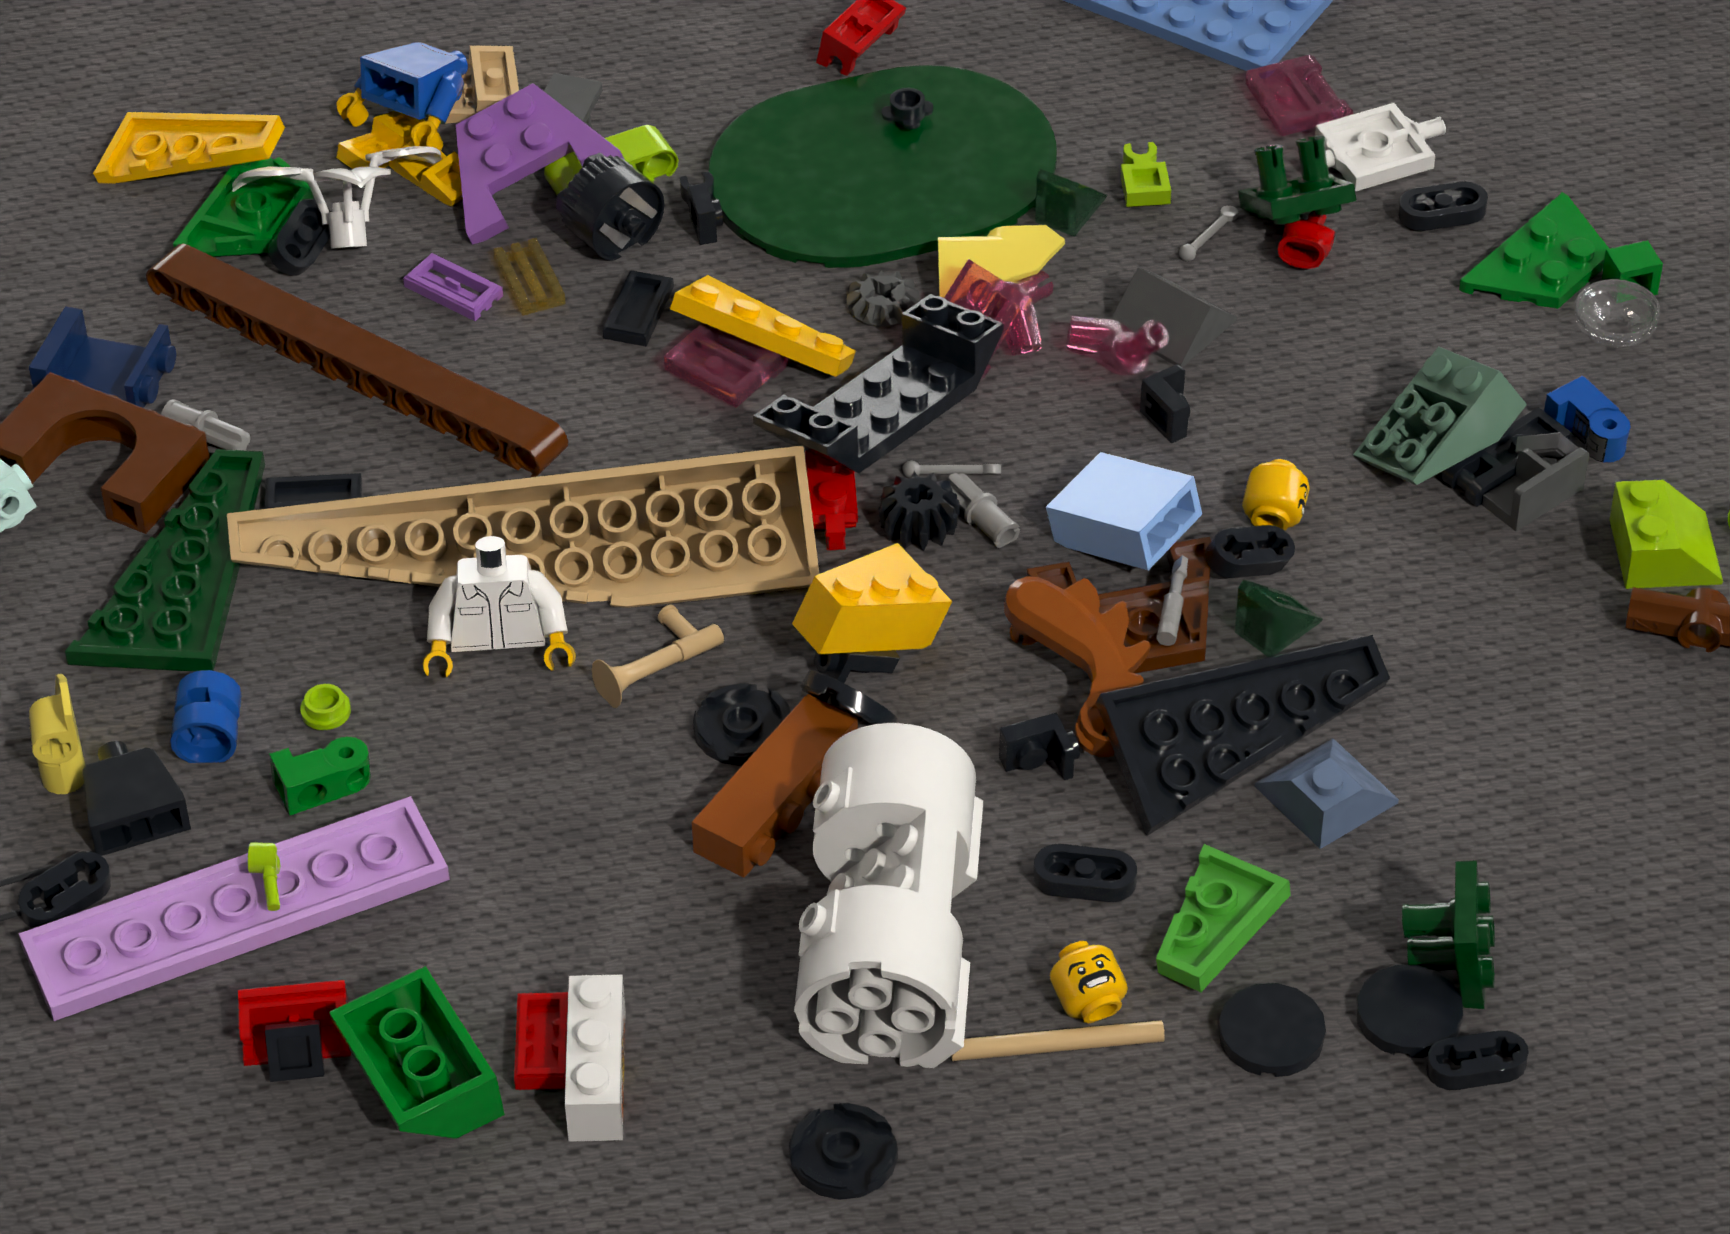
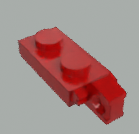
(831, 499)

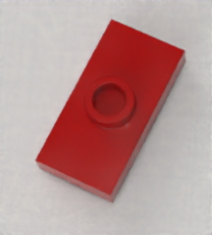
(541, 1041)

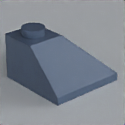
(1326, 793)

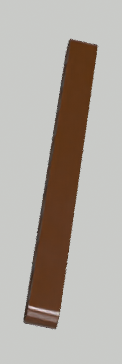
(359, 358)

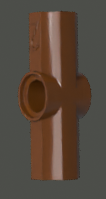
(1696, 619)

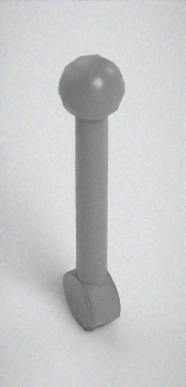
(1188, 251)
(911, 466)

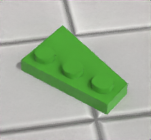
(1219, 915)

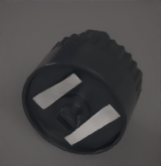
(611, 205)

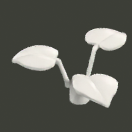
(346, 220)

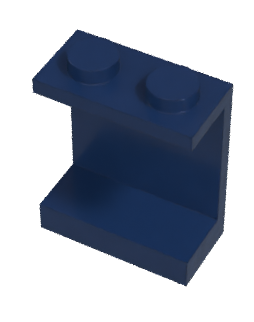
(103, 364)

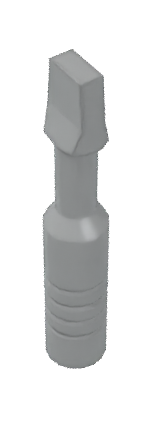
(1172, 604)

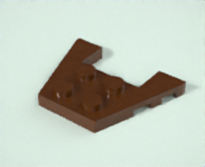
(1146, 604)

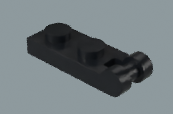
(1499, 459)

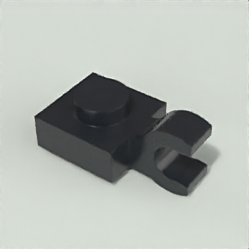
(704, 212)

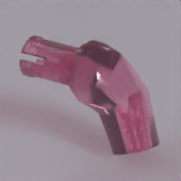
(1025, 334)
(1115, 344)

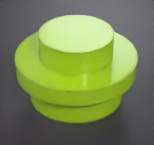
(325, 707)

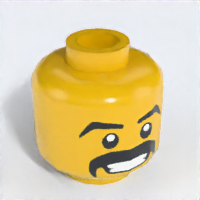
(1276, 494)
(1088, 981)

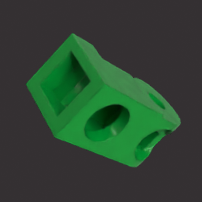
(320, 774)

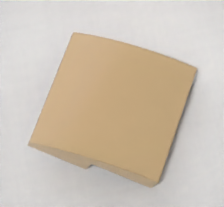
(487, 81)

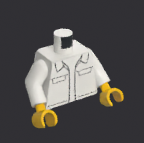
(495, 605)

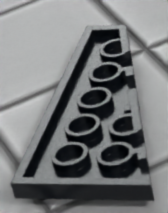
(1211, 727)

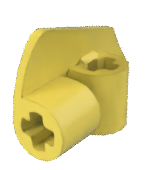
(1005, 252)
(57, 740)

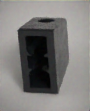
(131, 799)

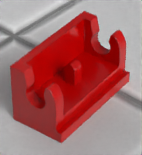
(857, 30)
(290, 1004)

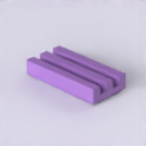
(448, 290)

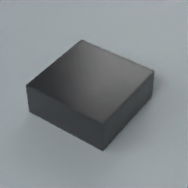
(294, 1050)

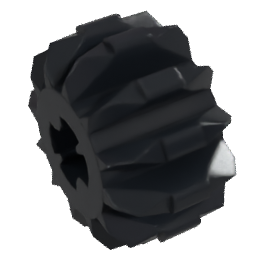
(918, 510)

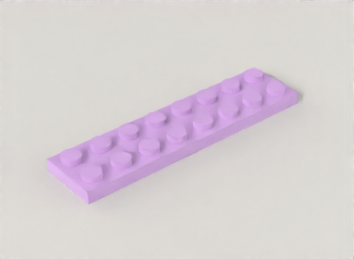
(225, 910)

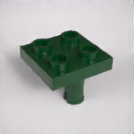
(1286, 199)
(1469, 931)

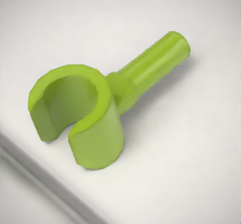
(264, 859)

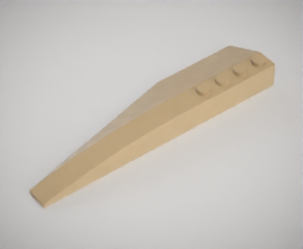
(595, 534)

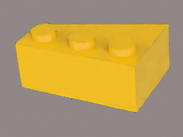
(872, 605)

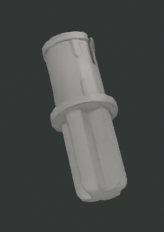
(217, 431)
(983, 511)

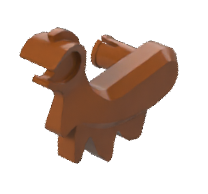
(1075, 629)

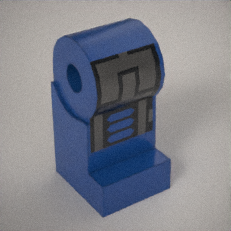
(1590, 419)

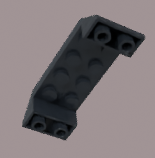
(899, 395)

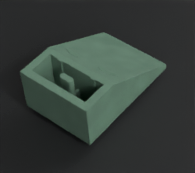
(1442, 418)

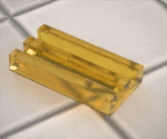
(520, 255)

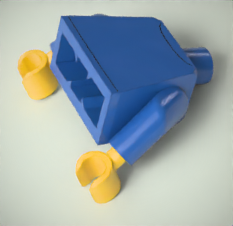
(411, 81)

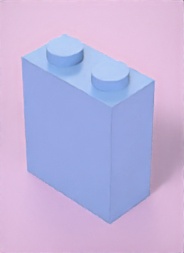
(1124, 510)

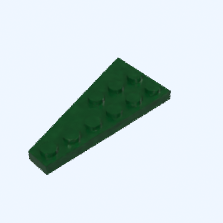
(180, 585)

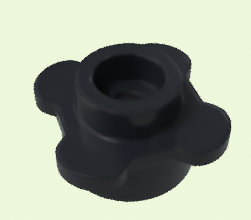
(907, 108)

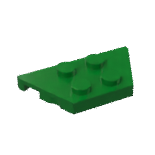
(245, 218)
(1543, 259)

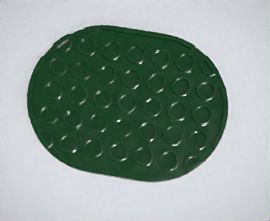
(844, 188)

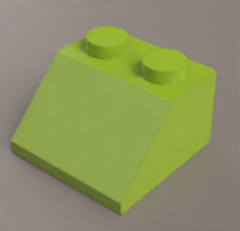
(1661, 537)

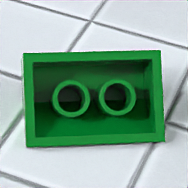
(420, 1058)

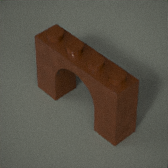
(67, 413)

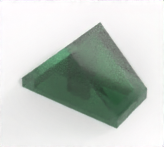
(1064, 203)
(1271, 618)

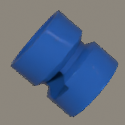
(206, 717)

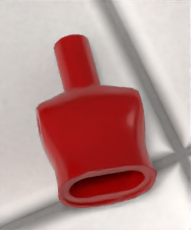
(1306, 242)

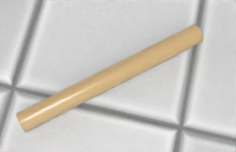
(1060, 1040)

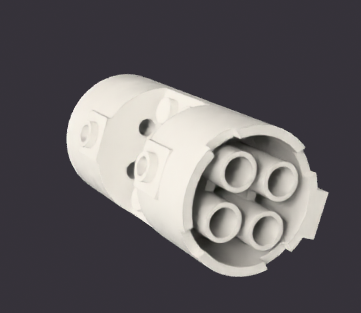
(882, 948)

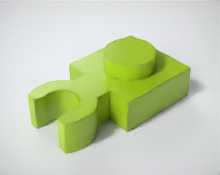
(1144, 179)

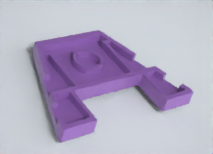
(511, 143)

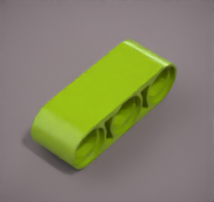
(641, 147)

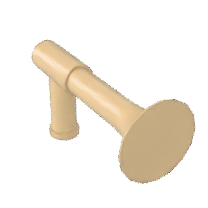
(614, 680)

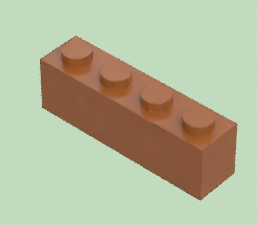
(770, 789)

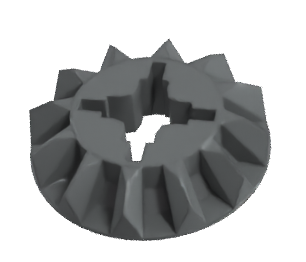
(879, 310)

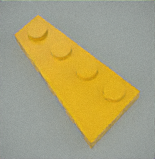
(185, 142)
(757, 323)

